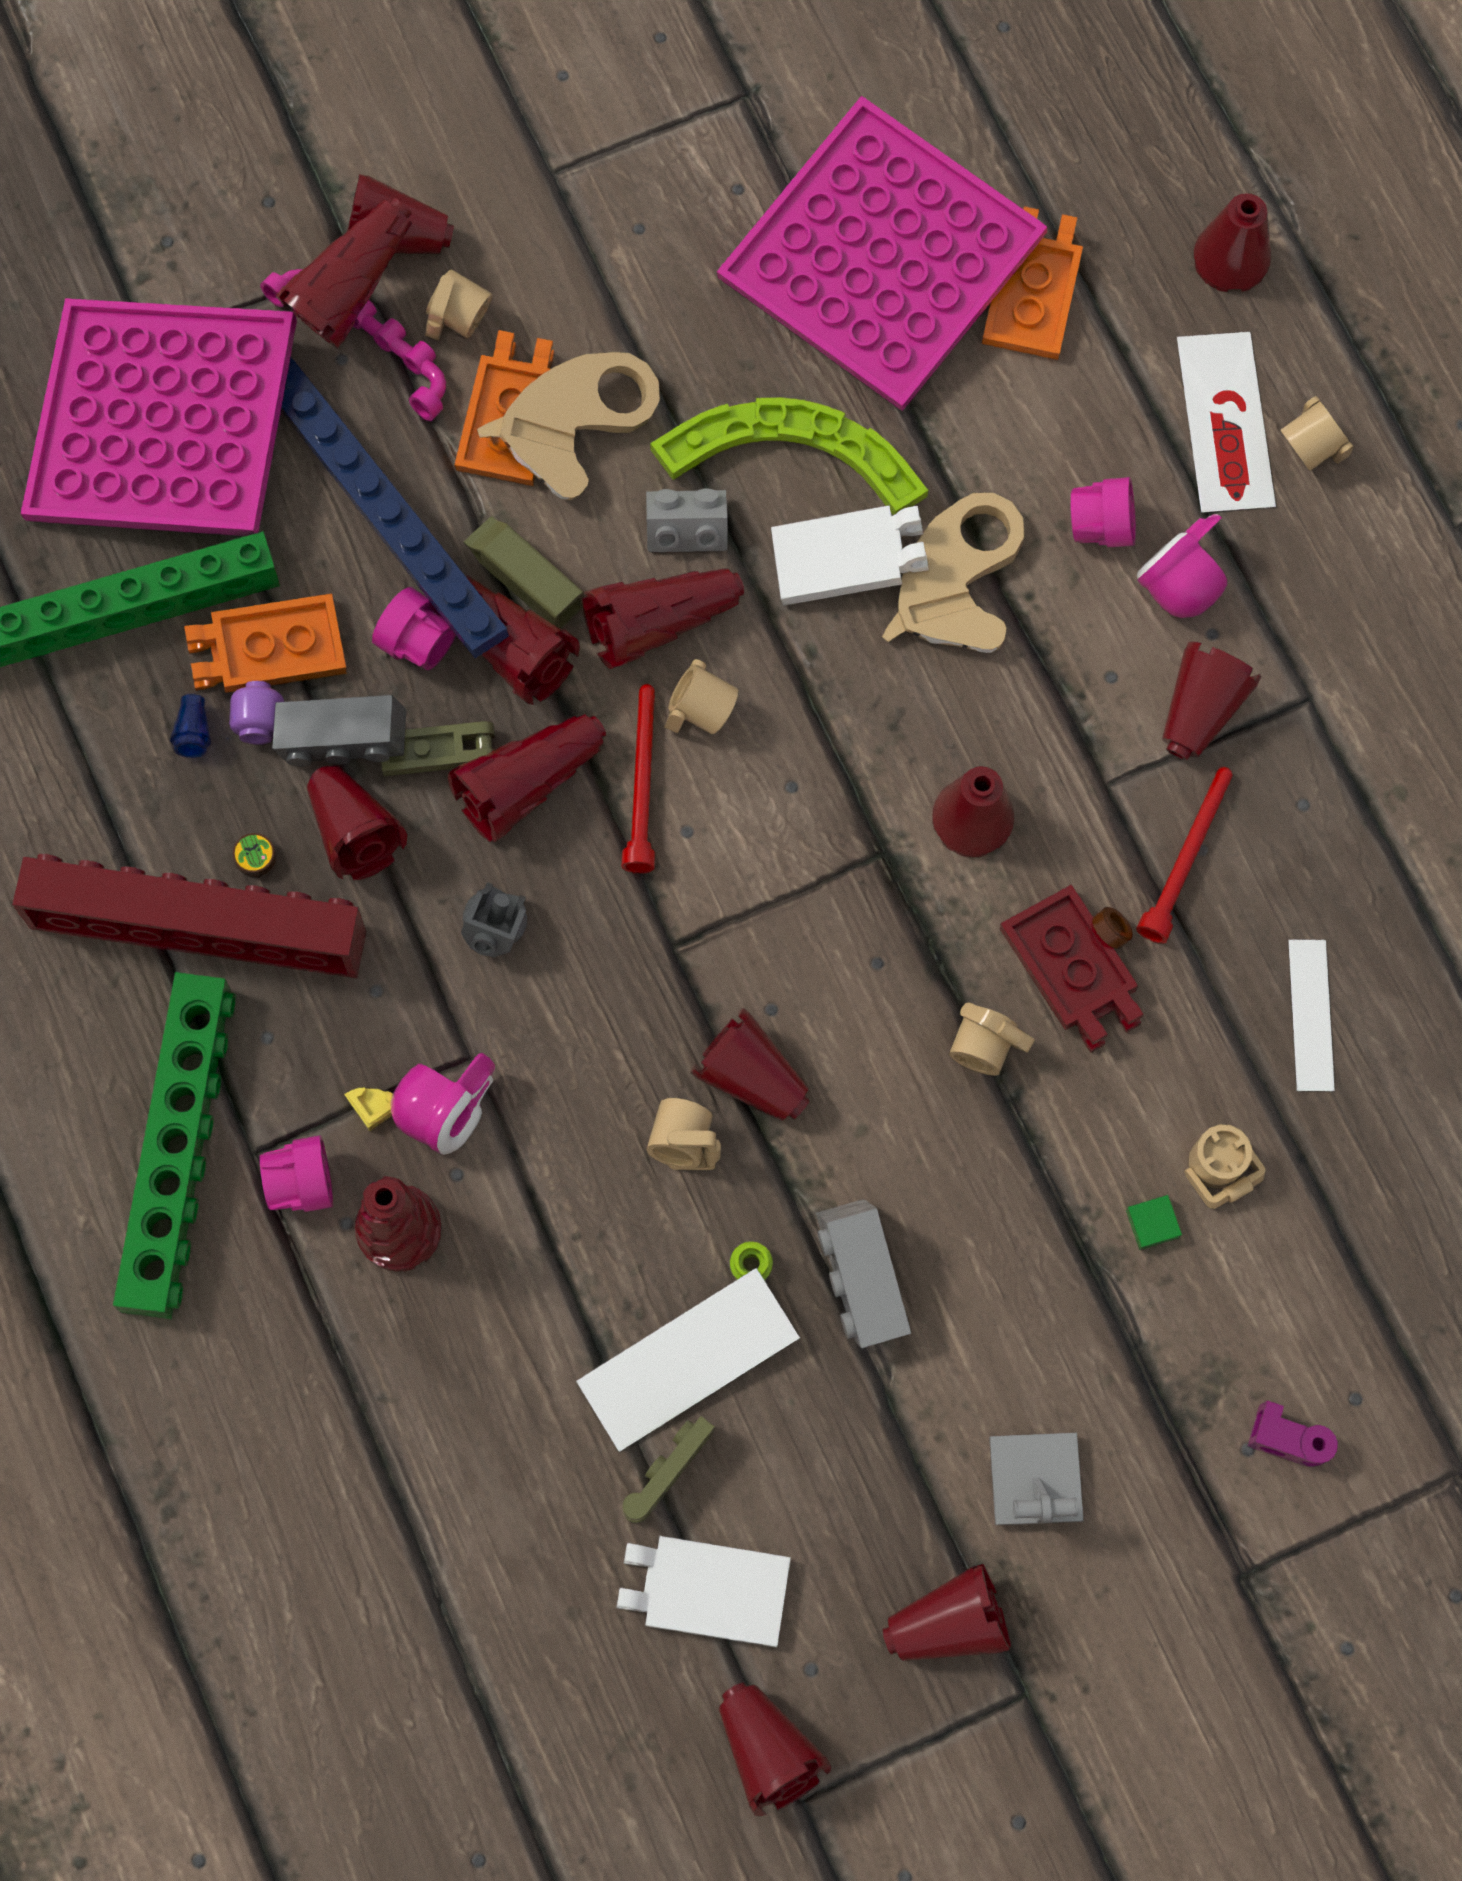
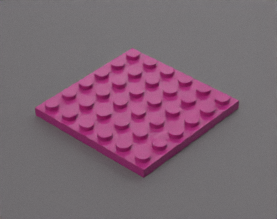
(882, 252)
(160, 417)

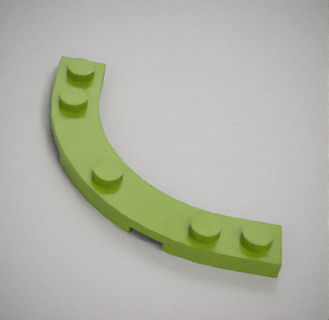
(799, 423)

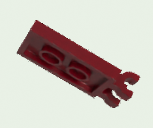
(1073, 966)

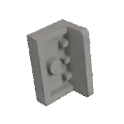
(686, 520)

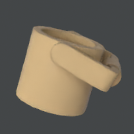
(457, 305)
(1317, 436)
(701, 700)
(986, 1039)
(682, 1136)
(1219, 1161)

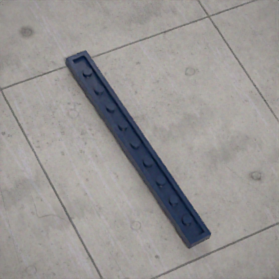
(390, 515)

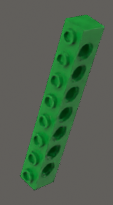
(135, 598)
(189, 997)

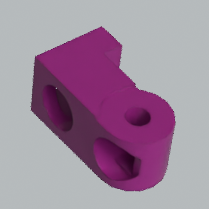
(1289, 1439)

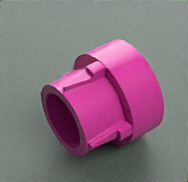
(1104, 513)
(413, 630)
(297, 1176)

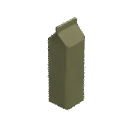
(525, 572)

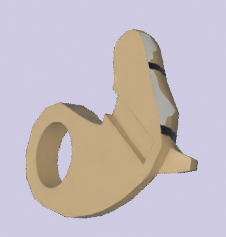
(566, 399)
(937, 601)

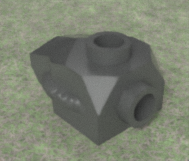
(493, 921)

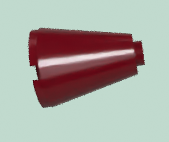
(428, 228)
(1235, 246)
(1205, 698)
(974, 813)
(353, 825)
(752, 1069)
(951, 1621)
(768, 1749)

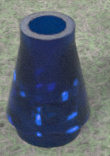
(191, 728)

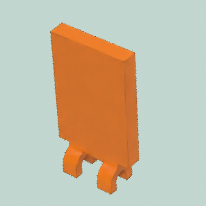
(1035, 302)
(494, 390)
(268, 644)

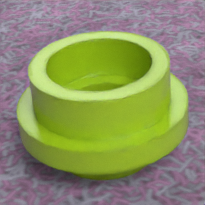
(755, 1250)

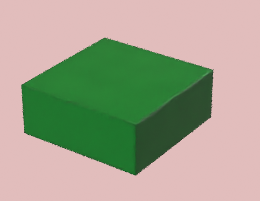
(1153, 1222)

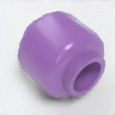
(254, 712)

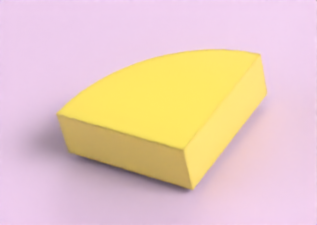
(371, 1105)

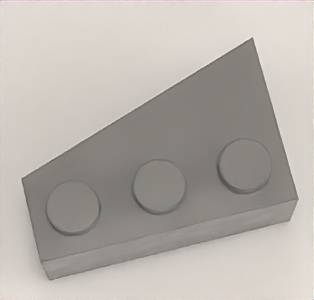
(862, 1273)

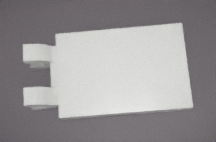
(846, 553)
(709, 1590)

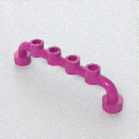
(390, 338)

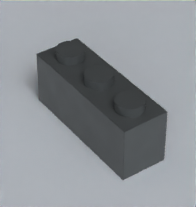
(339, 730)

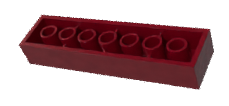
(190, 915)

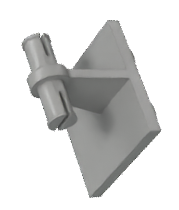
(1036, 1479)

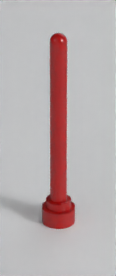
(638, 855)
(1156, 923)

